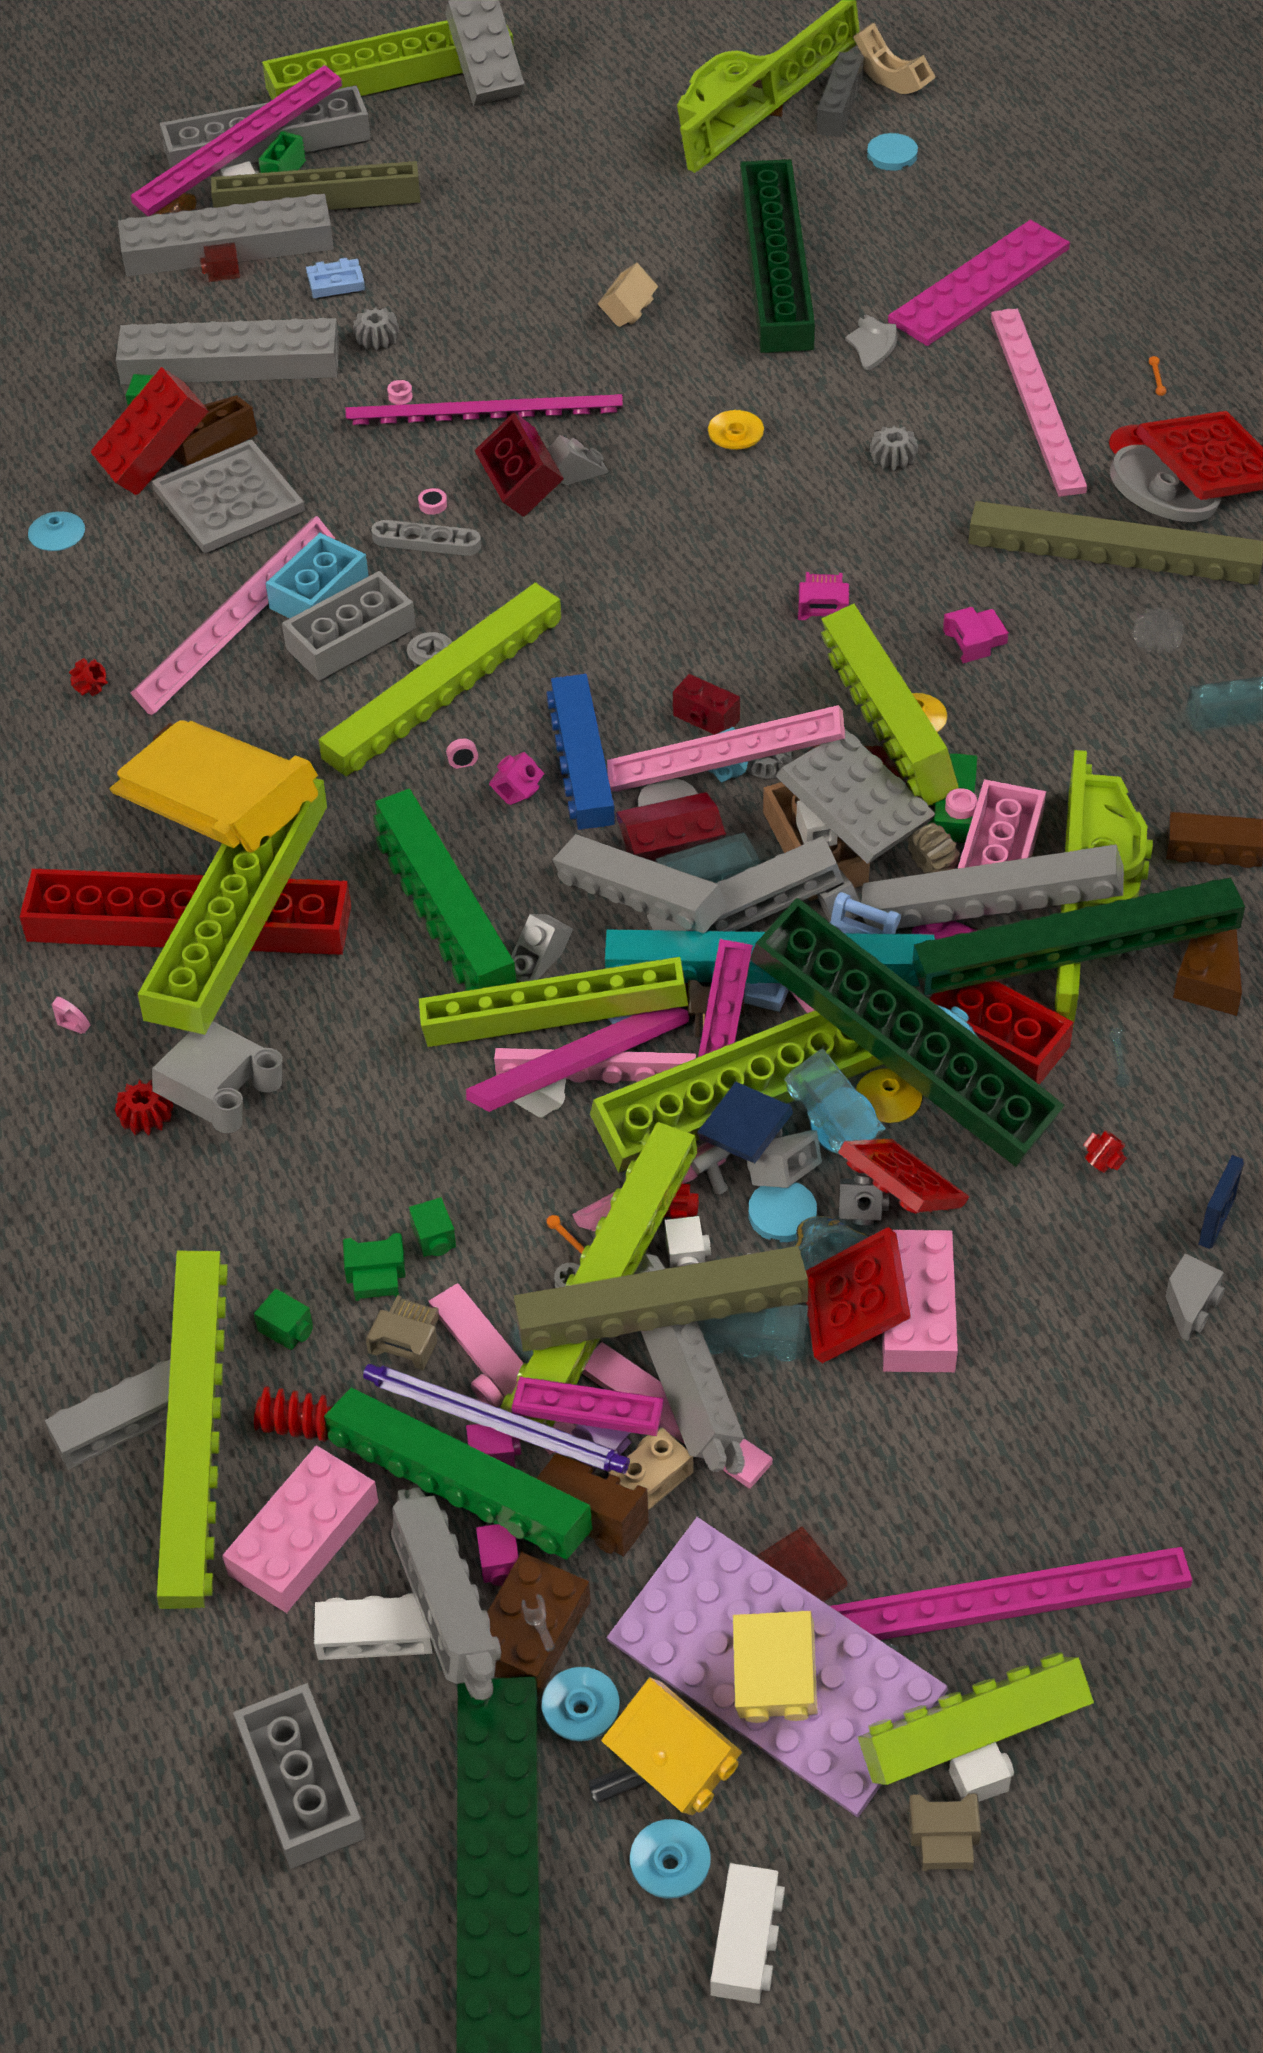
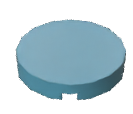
(892, 151)
(779, 1210)

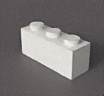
(370, 1628)
(746, 1933)

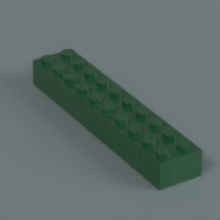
(776, 256)
(906, 1032)
(498, 1871)

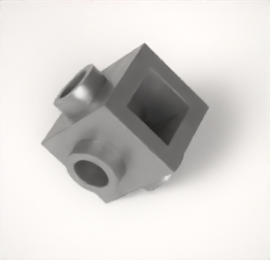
(861, 1212)

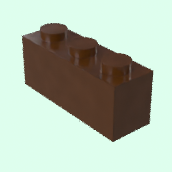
(1215, 839)

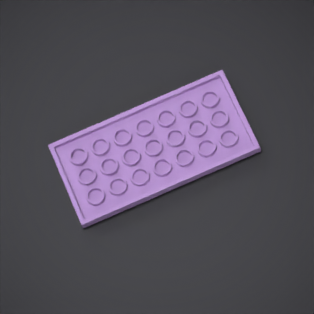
(685, 1637)

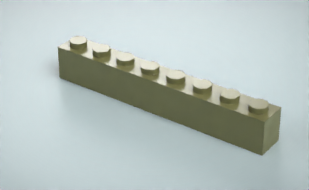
(341, 185)
(661, 1298)

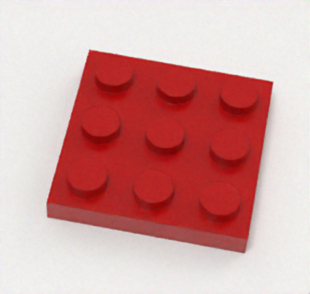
(903, 1175)
(856, 1295)

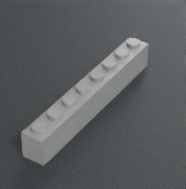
(999, 887)

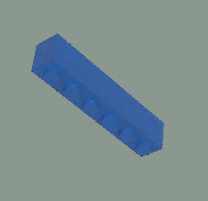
(582, 752)

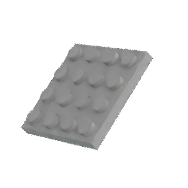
(228, 496)
(856, 796)

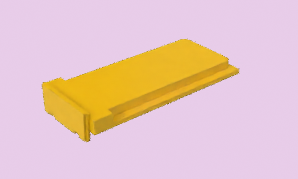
(217, 784)

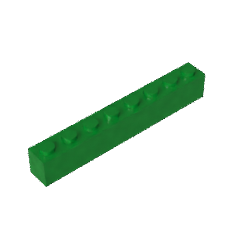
(459, 1473)

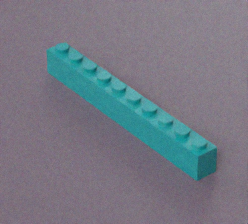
(700, 950)

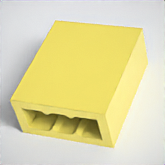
(774, 1666)

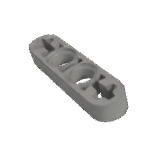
(426, 534)

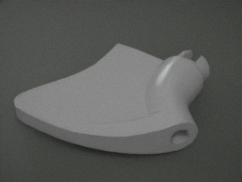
(873, 341)

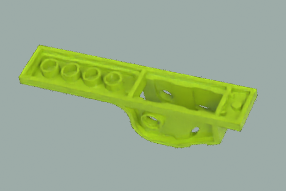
(719, 92)
(1094, 823)

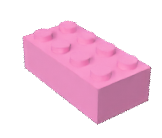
(1003, 824)
(930, 1336)
(301, 1528)

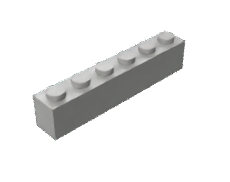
(640, 883)
(771, 886)

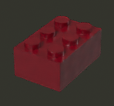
(519, 464)

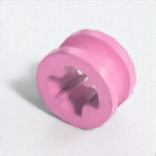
(399, 392)

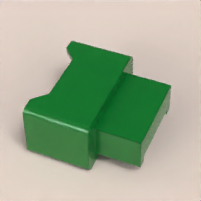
(374, 1266)

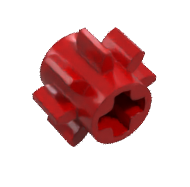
(88, 677)
(1105, 1151)
(684, 1203)

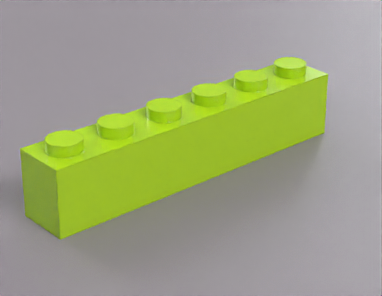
(974, 1719)

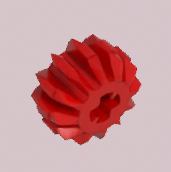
(142, 1108)

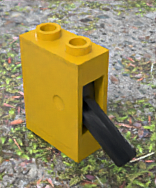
(668, 1749)

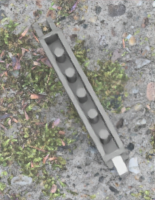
(695, 1390)
(445, 1593)

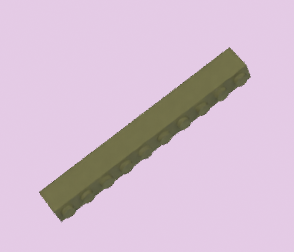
(1116, 542)

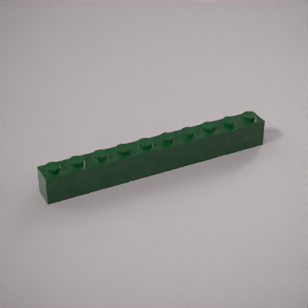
(1077, 936)

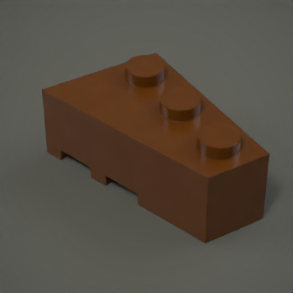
(223, 427)
(1211, 973)
(616, 1511)

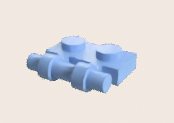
(335, 278)

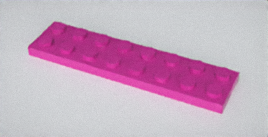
(978, 282)

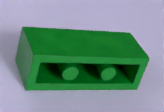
(965, 774)

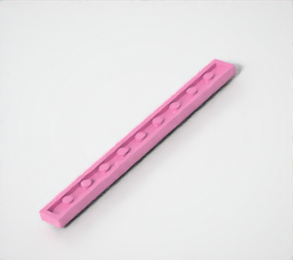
(1038, 403)
(220, 626)

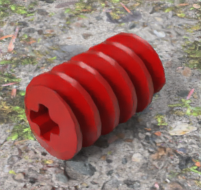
(291, 1414)

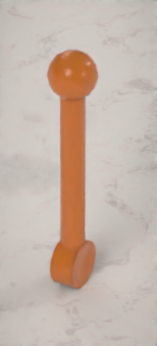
(1154, 361)
(554, 1223)

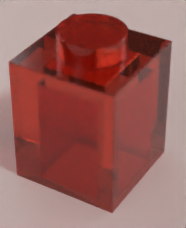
(220, 262)

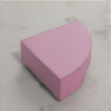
(69, 1016)

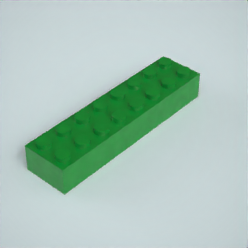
(441, 894)

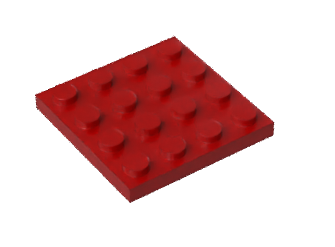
(1207, 453)

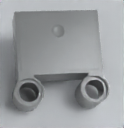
(208, 1071)

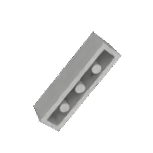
(111, 1416)

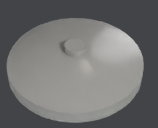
(1155, 487)

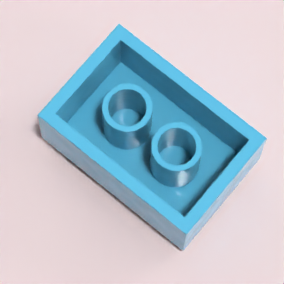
(314, 575)

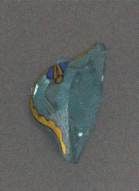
(823, 1238)

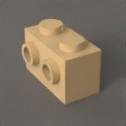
(628, 295)
(658, 1465)

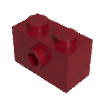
(705, 705)

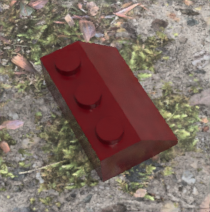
(670, 826)

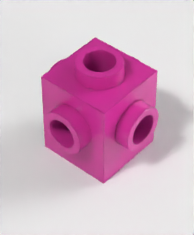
(516, 778)

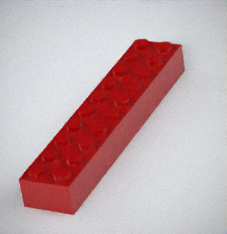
(147, 907)

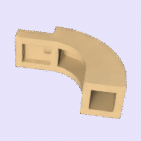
(887, 68)

